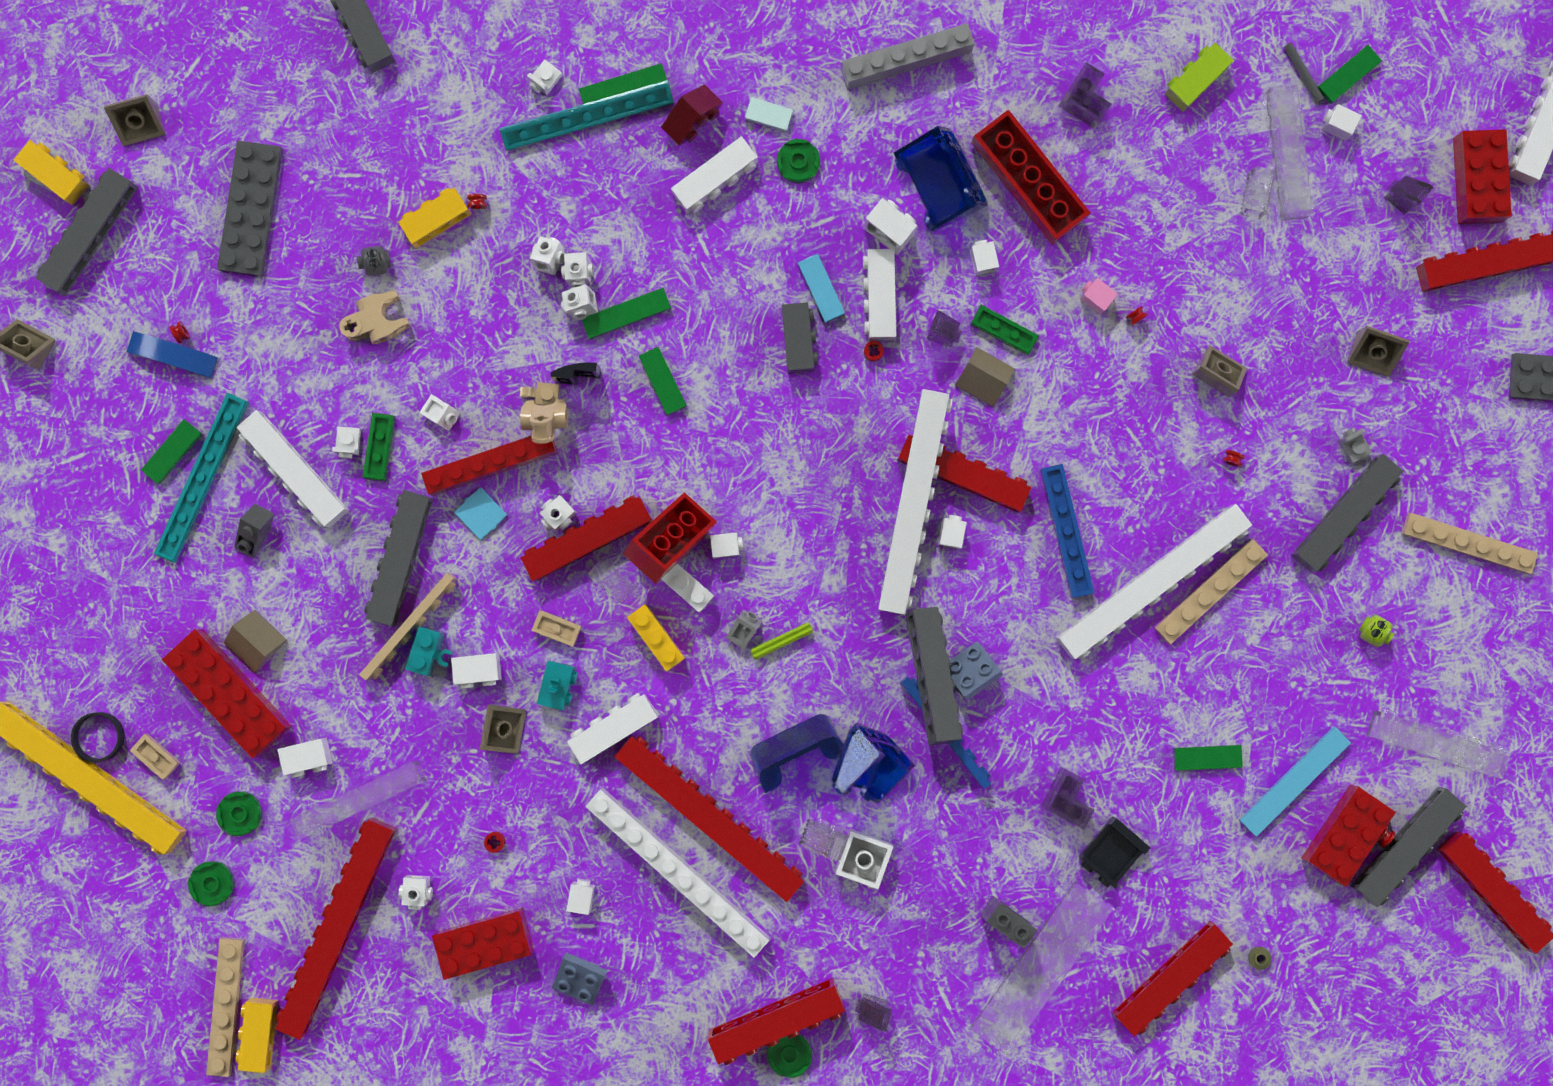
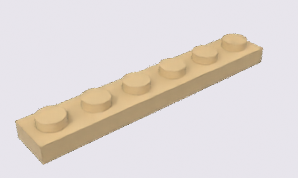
(1469, 543)
(1210, 591)
(403, 634)
(225, 1007)

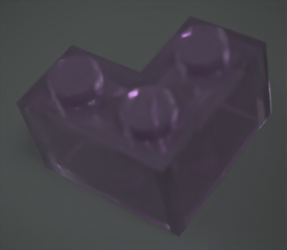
(1082, 100)
(1061, 799)

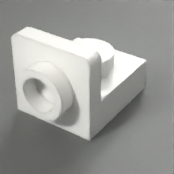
(544, 78)
(440, 412)
(347, 442)

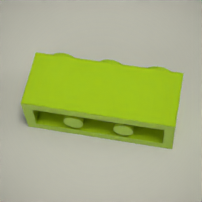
(1198, 76)

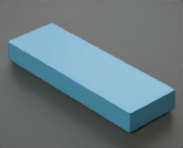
(821, 288)

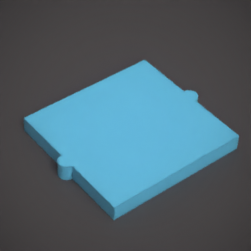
(480, 513)

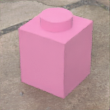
(1098, 295)

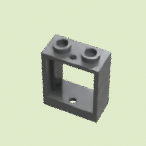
(1008, 922)

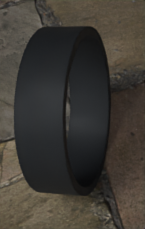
(75, 742)

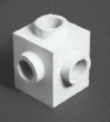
(547, 255)
(577, 269)
(579, 302)
(566, 512)
(421, 886)

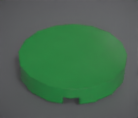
(798, 161)
(239, 813)
(211, 883)
(790, 1056)

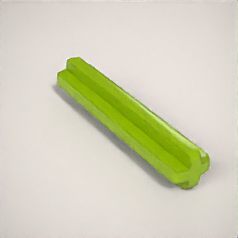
(781, 641)

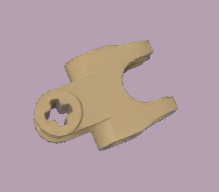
(371, 319)
(543, 419)

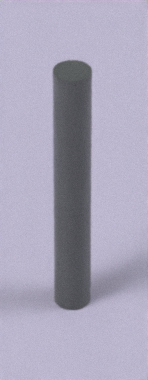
(1304, 73)

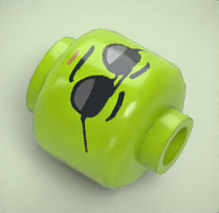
(1376, 631)

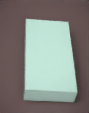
(768, 114)

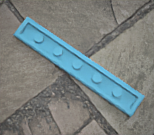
(1294, 781)

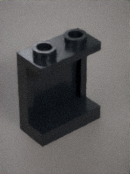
(1112, 852)

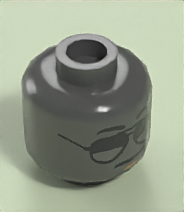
(374, 260)

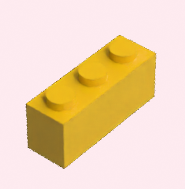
(52, 171)
(434, 217)
(656, 637)
(257, 1035)

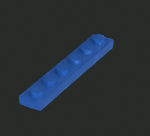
(1067, 531)
(966, 756)

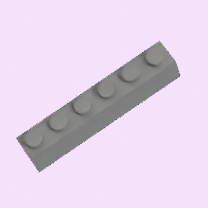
(907, 56)

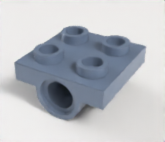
(973, 671)
(579, 978)

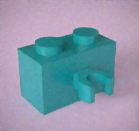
(426, 651)
(557, 685)

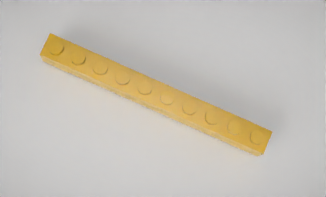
(88, 780)

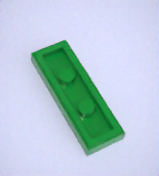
(1349, 74)
(1004, 330)
(662, 381)
(378, 446)
(171, 451)
(1208, 757)

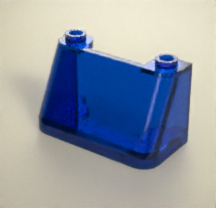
(941, 177)
(792, 743)
(870, 763)

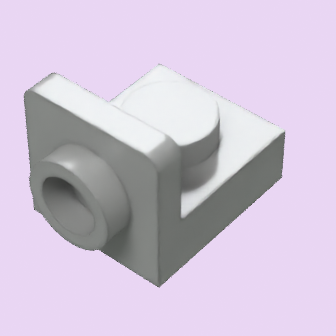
(1354, 444)
(744, 628)

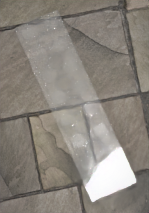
(1041, 968)

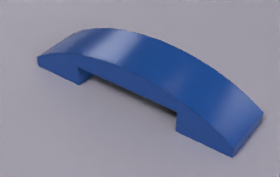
(172, 354)

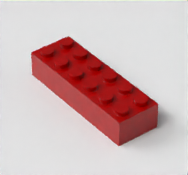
(1030, 177)
(226, 693)
(776, 1021)

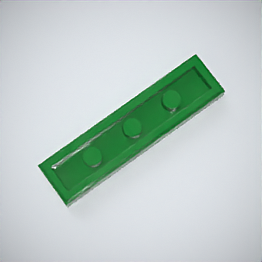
(623, 83)
(626, 313)

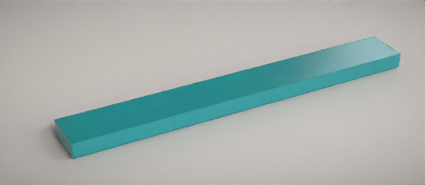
(586, 115)
(201, 478)

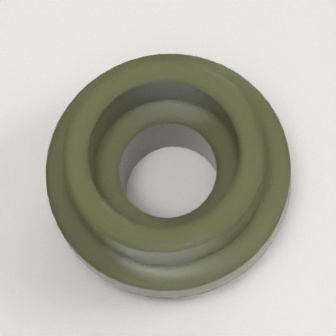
(1254, 953)

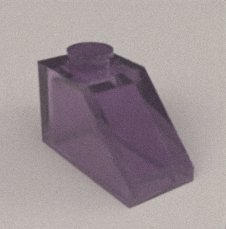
(1407, 193)
(944, 329)
(874, 1011)

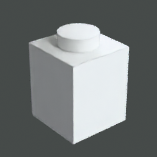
(1341, 122)
(984, 257)
(952, 532)
(726, 545)
(581, 897)

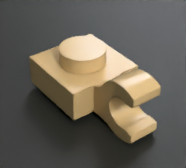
(544, 393)

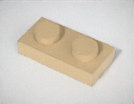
(556, 628)
(155, 756)

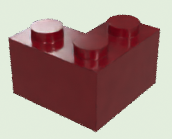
(691, 113)

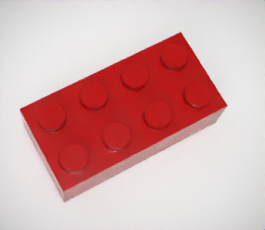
(1482, 176)
(669, 537)
(1348, 835)
(483, 943)

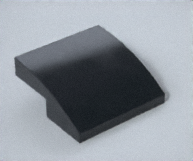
(570, 373)

